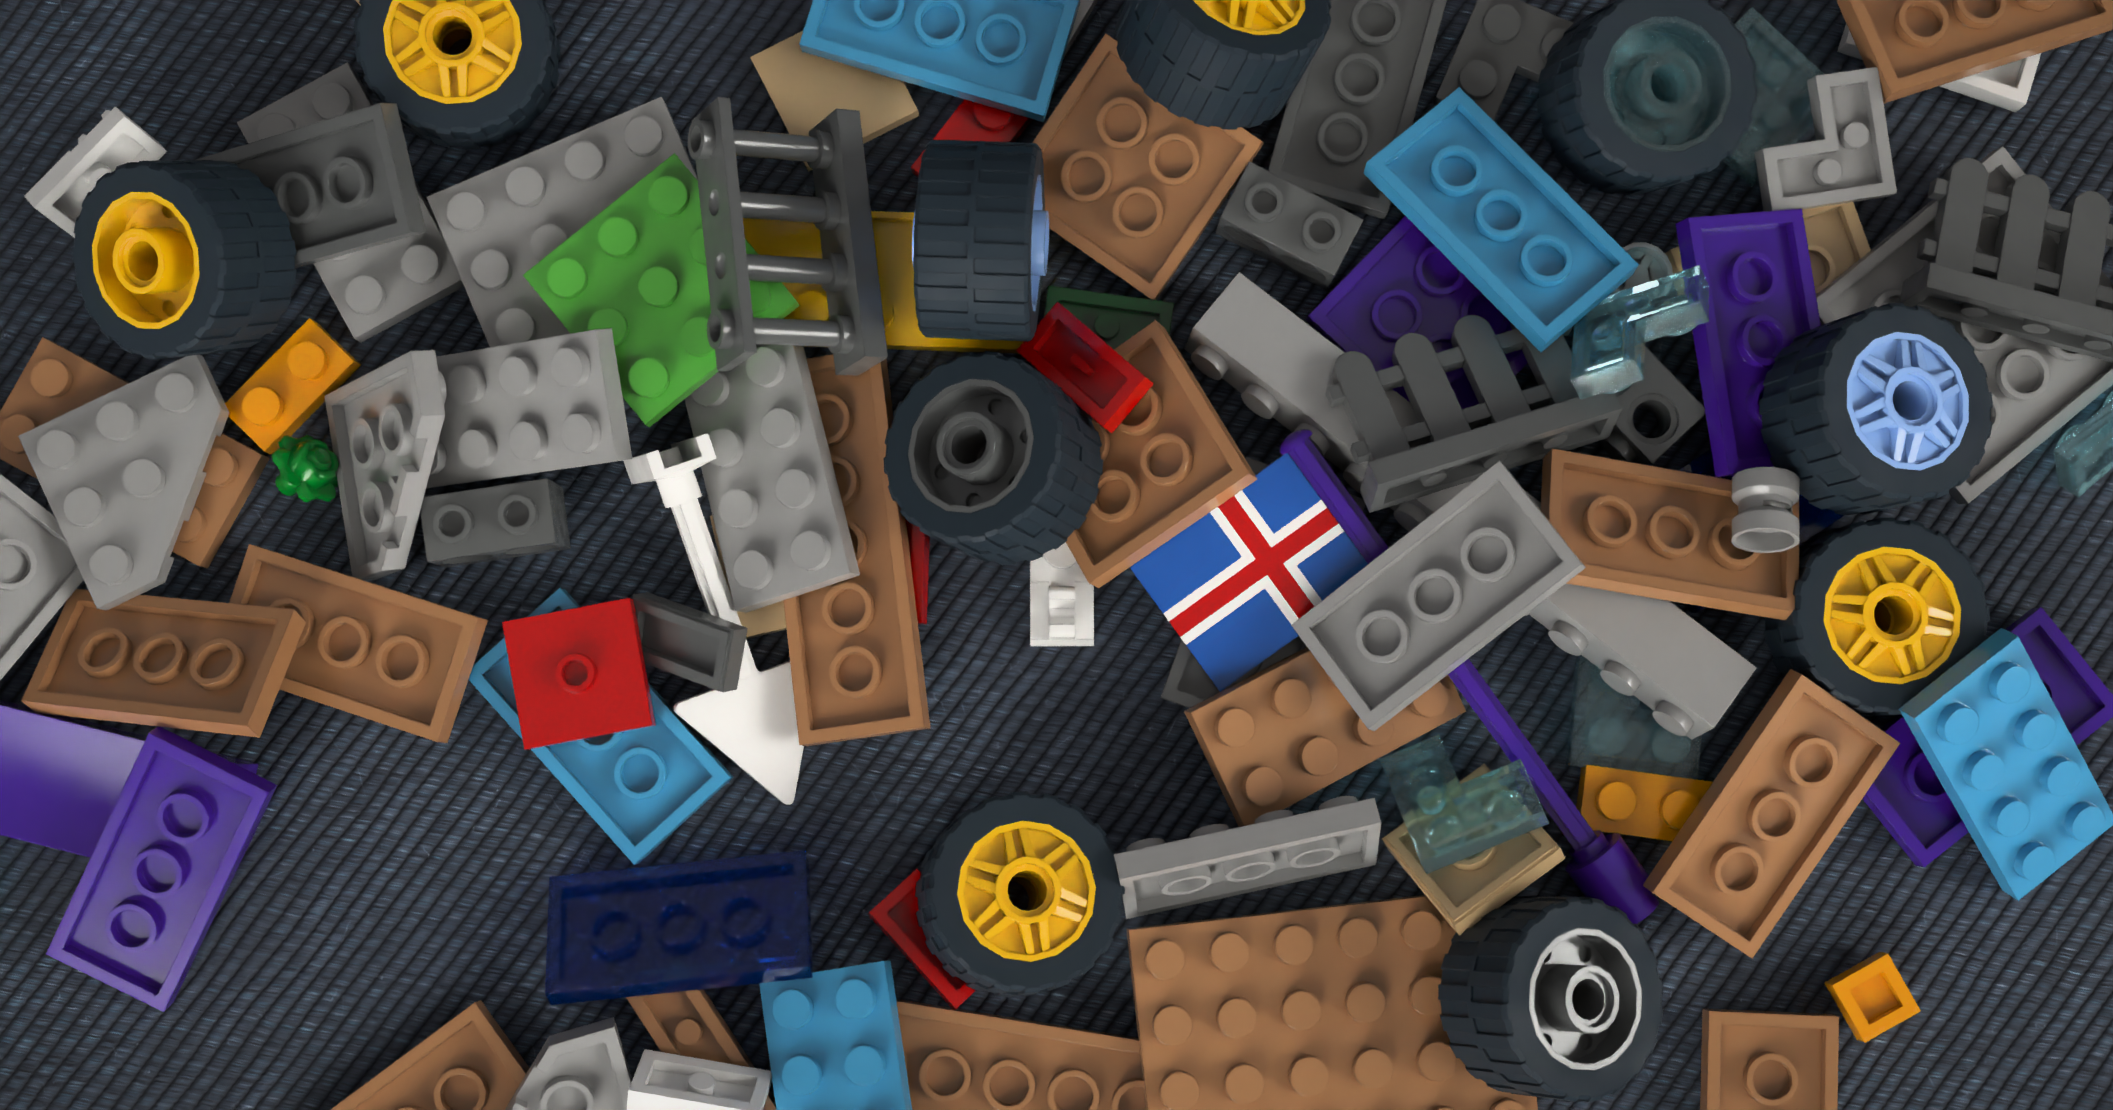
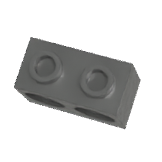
(1288, 225)
(1670, 403)
(494, 523)

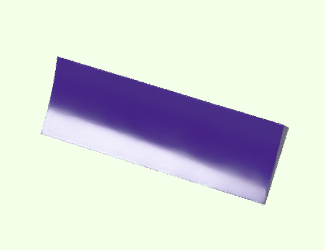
(63, 777)

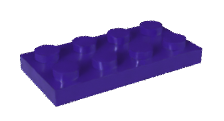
(1757, 306)
(1907, 790)
(161, 868)

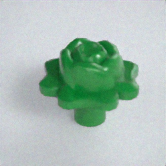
(306, 468)

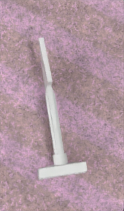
(759, 718)

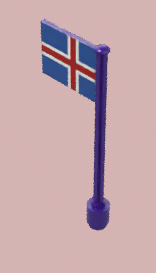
(1277, 553)

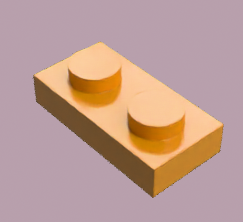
(290, 385)
(1637, 801)

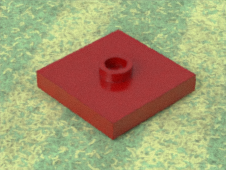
(578, 673)

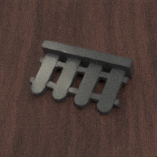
(2009, 296)
(1453, 449)

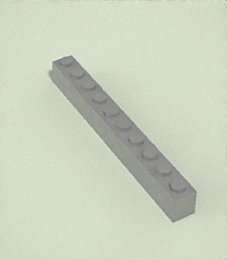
(1637, 641)

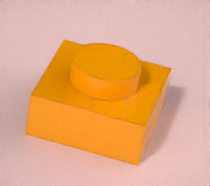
(1872, 996)

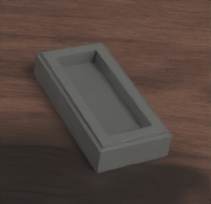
(690, 642)

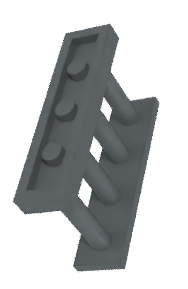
(839, 212)

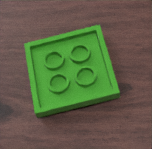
(647, 280)

